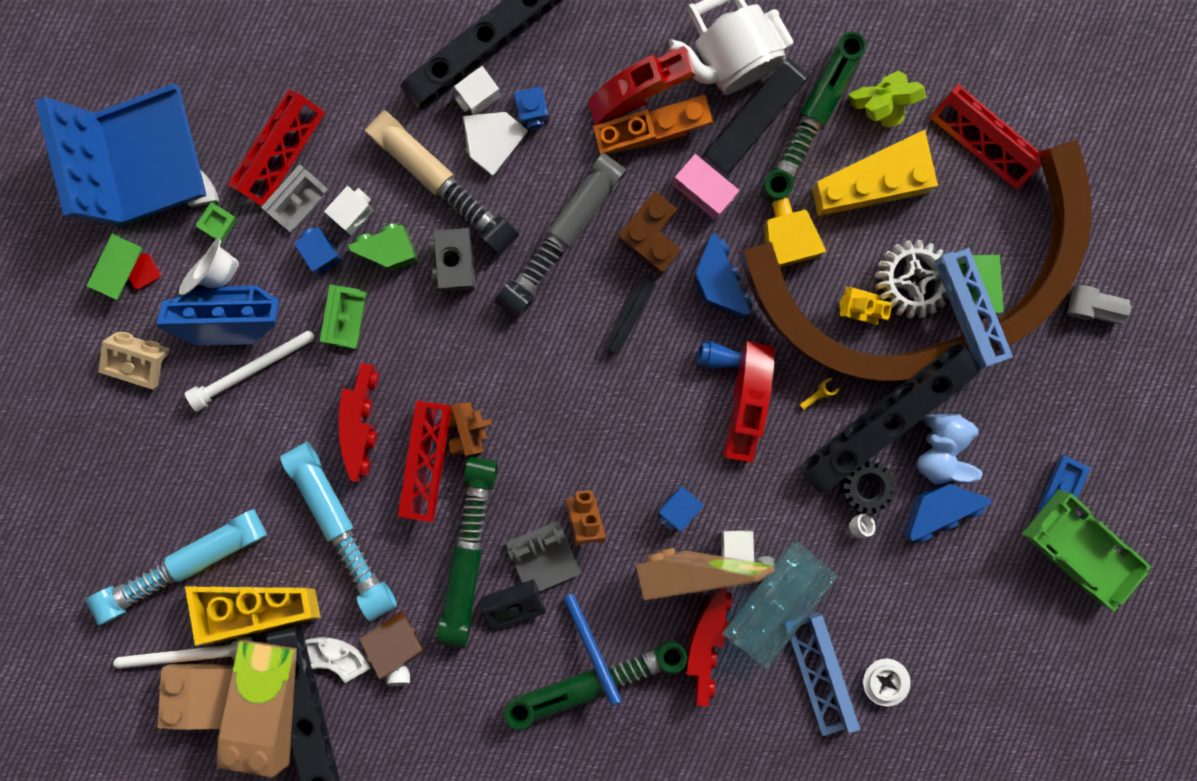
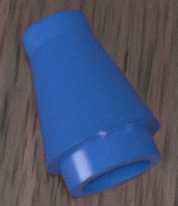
(715, 356)

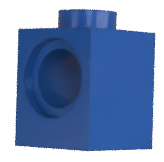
(317, 250)
(679, 509)

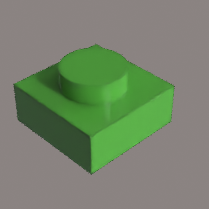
(216, 222)

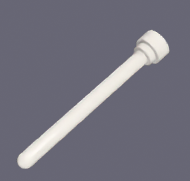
(199, 397)
(179, 656)

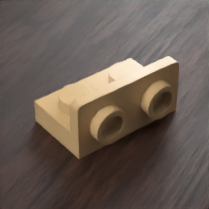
(132, 359)

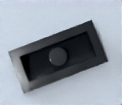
(512, 605)

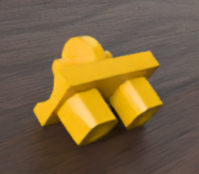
(863, 306)

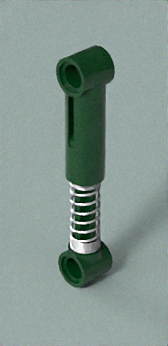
(815, 113)
(466, 556)
(587, 686)

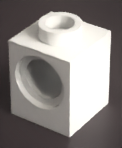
(477, 92)
(350, 209)
(738, 545)

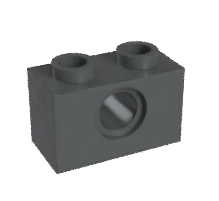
(453, 242)

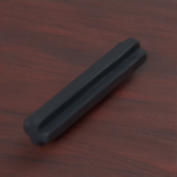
(630, 315)

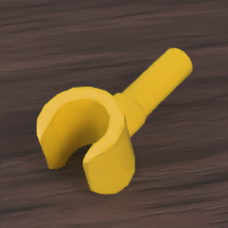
(820, 393)

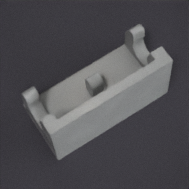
(295, 198)

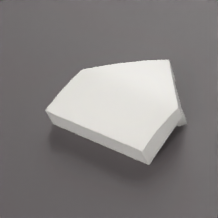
(491, 138)

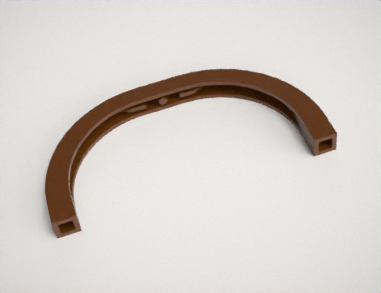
(1069, 239)

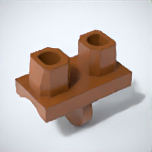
(470, 428)
(585, 518)

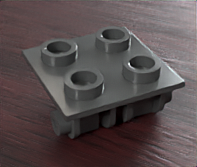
(544, 556)

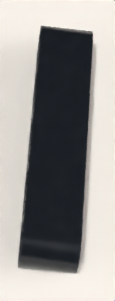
(756, 117)

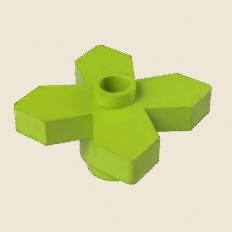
(888, 99)

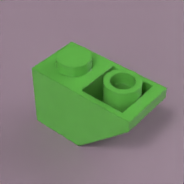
(387, 249)

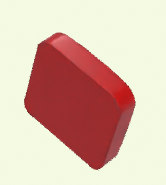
(144, 272)

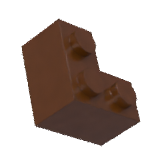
(645, 237)

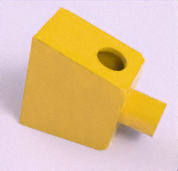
(792, 235)

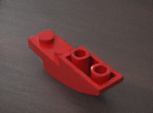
(638, 82)
(751, 401)
(354, 434)
(705, 635)

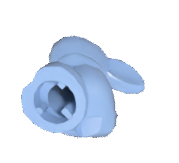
(948, 438)

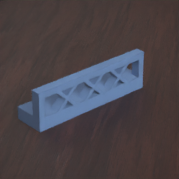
(967, 311)
(834, 677)

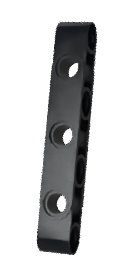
(468, 53)
(907, 403)
(313, 747)

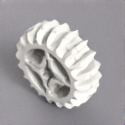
(912, 267)

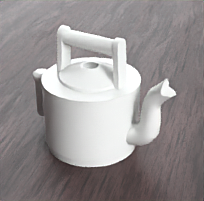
(737, 46)

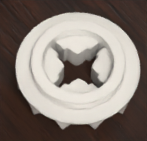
(899, 678)

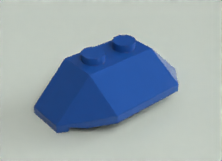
(220, 315)

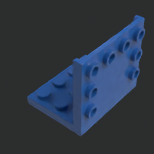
(122, 158)

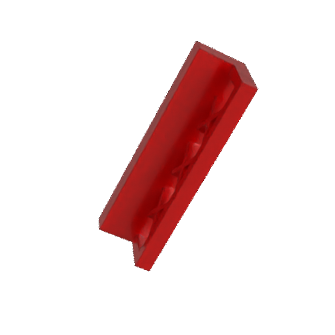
(995, 129)
(269, 140)
(418, 461)

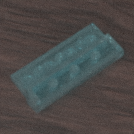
(780, 604)

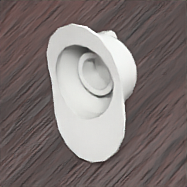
(212, 270)

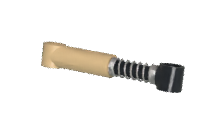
(439, 180)

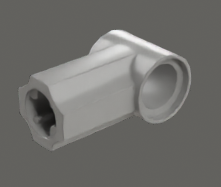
(1090, 304)

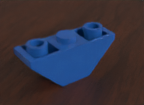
(720, 280)
(942, 509)

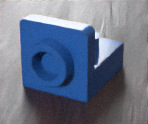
(532, 108)

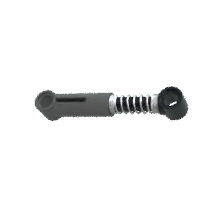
(600, 182)

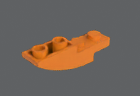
(653, 126)

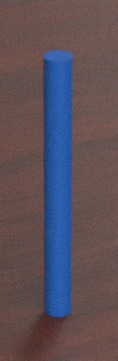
(592, 650)

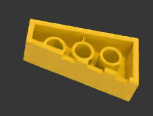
(883, 177)
(240, 611)

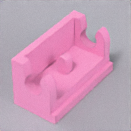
(705, 187)

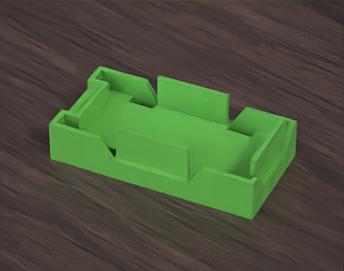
(1086, 550)

